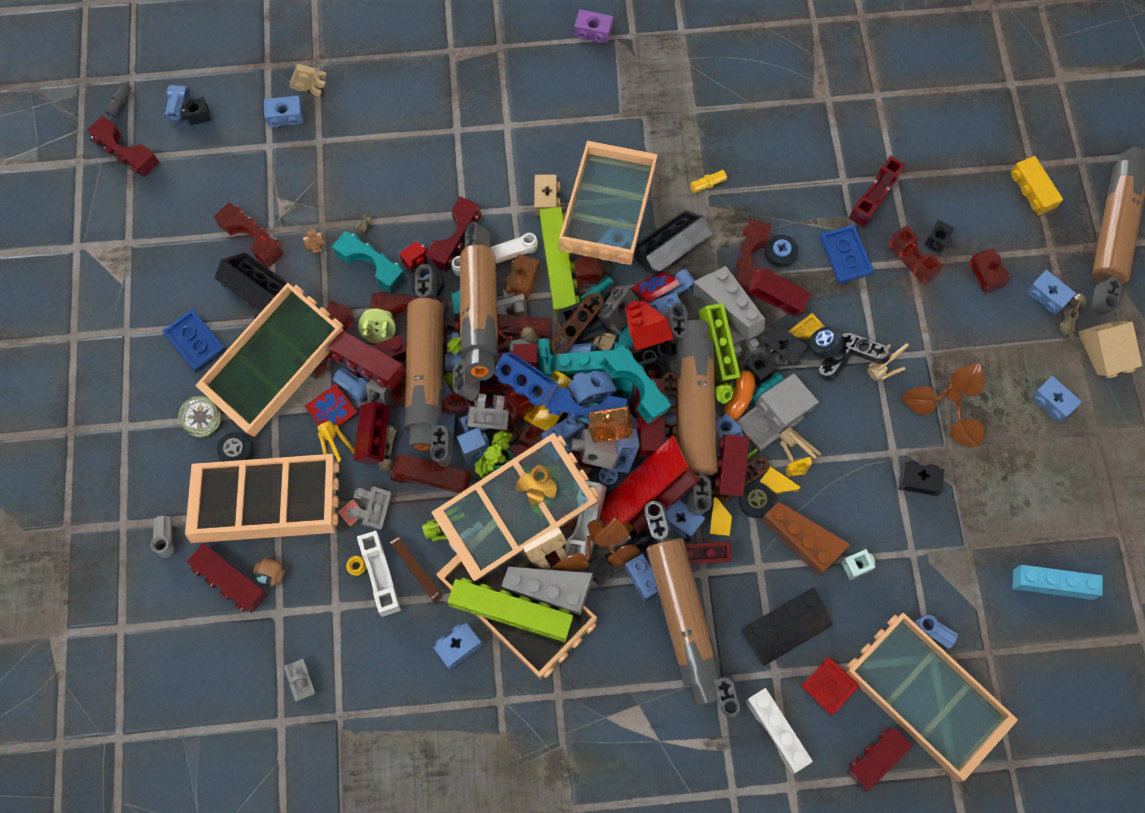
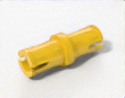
(708, 181)

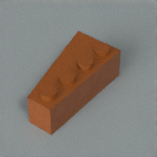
(805, 538)

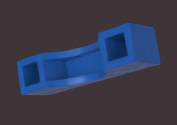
(562, 402)

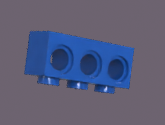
(534, 379)

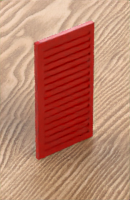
(644, 483)

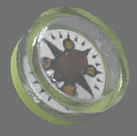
(199, 416)

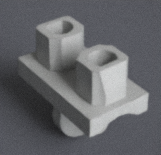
(510, 302)
(299, 680)

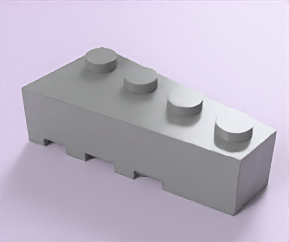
(740, 310)
(553, 587)

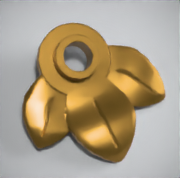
(537, 488)

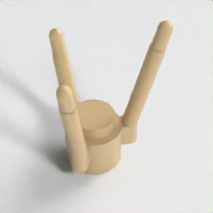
(878, 371)
(791, 438)

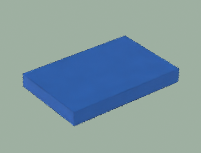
(846, 254)
(194, 340)

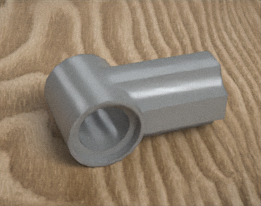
(162, 534)

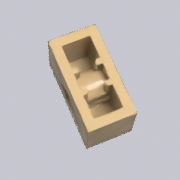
(545, 186)

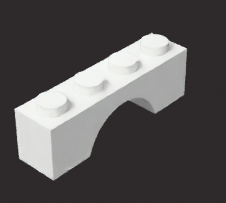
(578, 540)
(379, 573)
(786, 741)

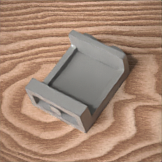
(786, 402)

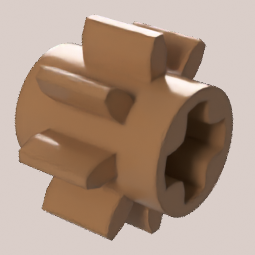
(313, 241)

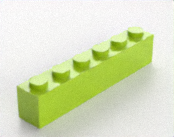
(558, 262)
(510, 610)

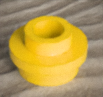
(353, 560)

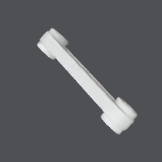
(507, 250)

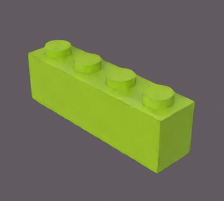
(725, 360)

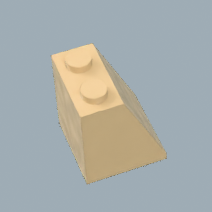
(1112, 348)

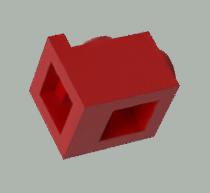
(413, 256)

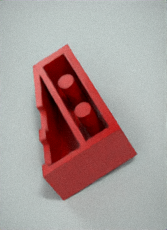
(646, 325)

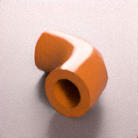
(741, 396)

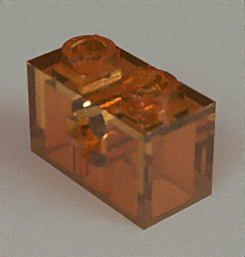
(528, 269)
(610, 424)

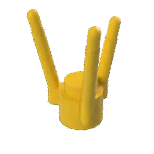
(327, 432)

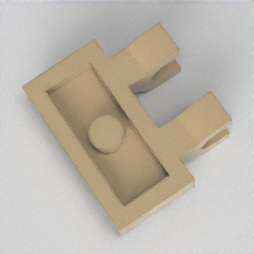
(306, 79)
(544, 545)

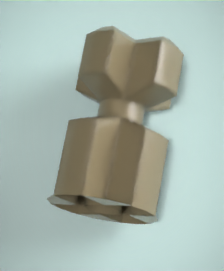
(361, 227)

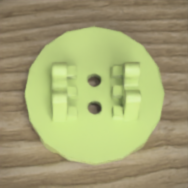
(368, 326)

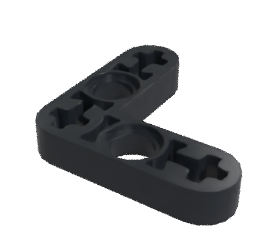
(853, 348)

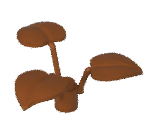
(965, 379)
(613, 534)

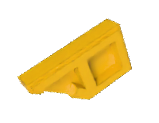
(806, 327)
(798, 467)
(777, 482)
(720, 519)

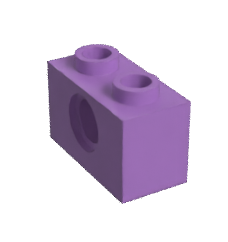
(593, 26)

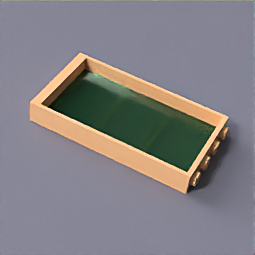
(270, 359)

